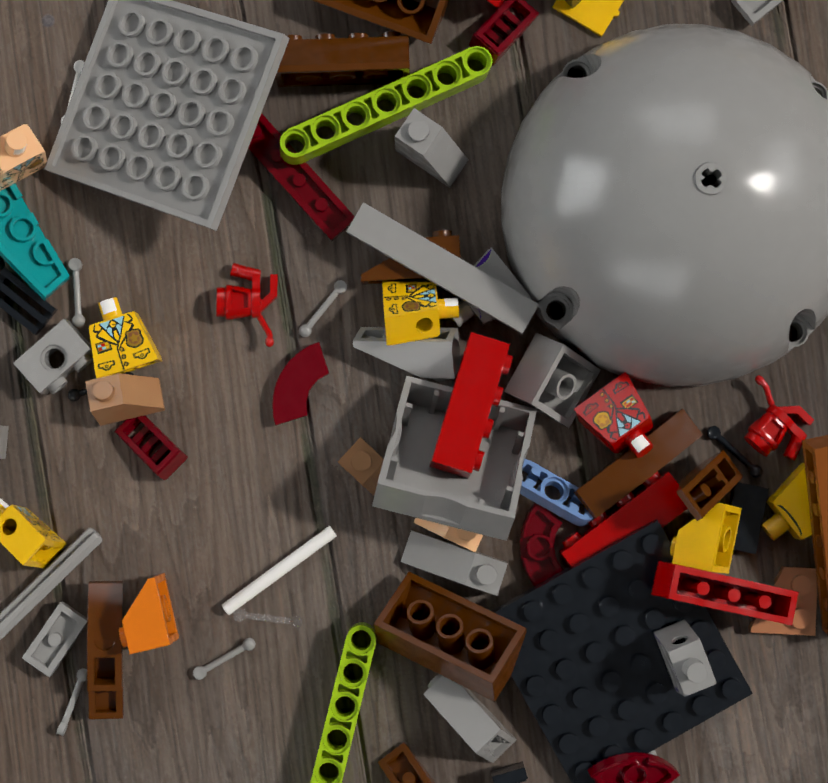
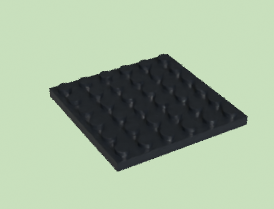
(596, 664)

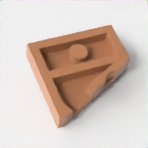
(804, 622)

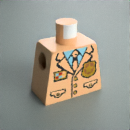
(19, 155)

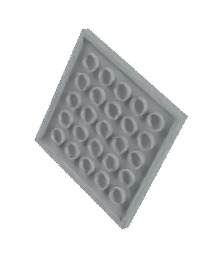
(167, 106)

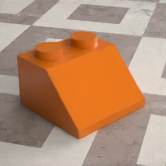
(150, 618)

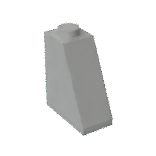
(430, 148)
(469, 718)

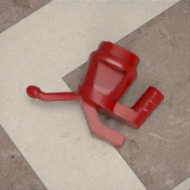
(242, 302)
(771, 427)

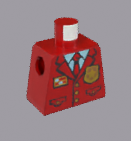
(617, 417)

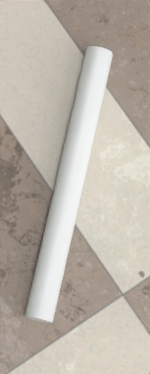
(279, 570)

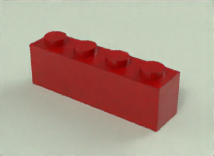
(470, 406)
(652, 502)
(724, 593)

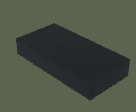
(753, 502)

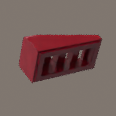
(491, 41)
(170, 453)

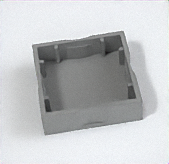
(476, 504)

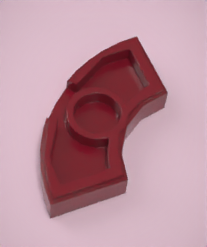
(296, 382)
(537, 544)
(633, 768)

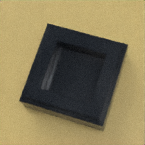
(510, 774)

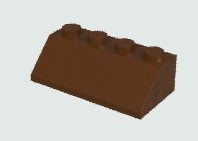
(410, 17)
(344, 60)
(450, 635)

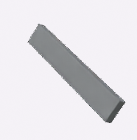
(442, 268)

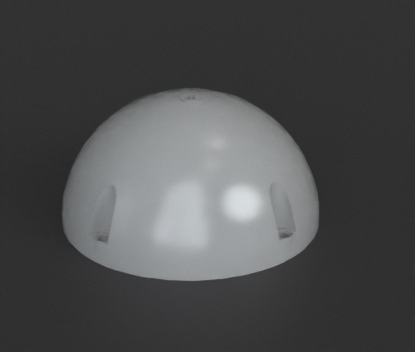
(616, 217)

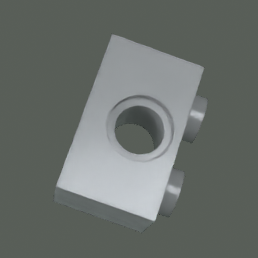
(36, 360)

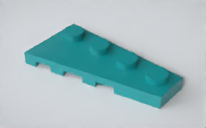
(26, 246)

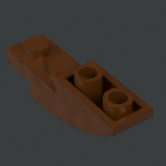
(105, 650)

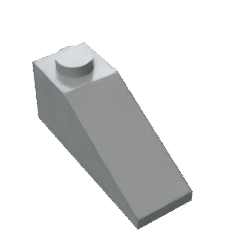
(425, 358)
(454, 562)

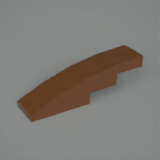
(629, 472)

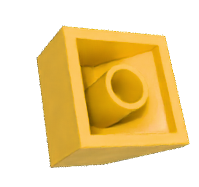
(709, 541)

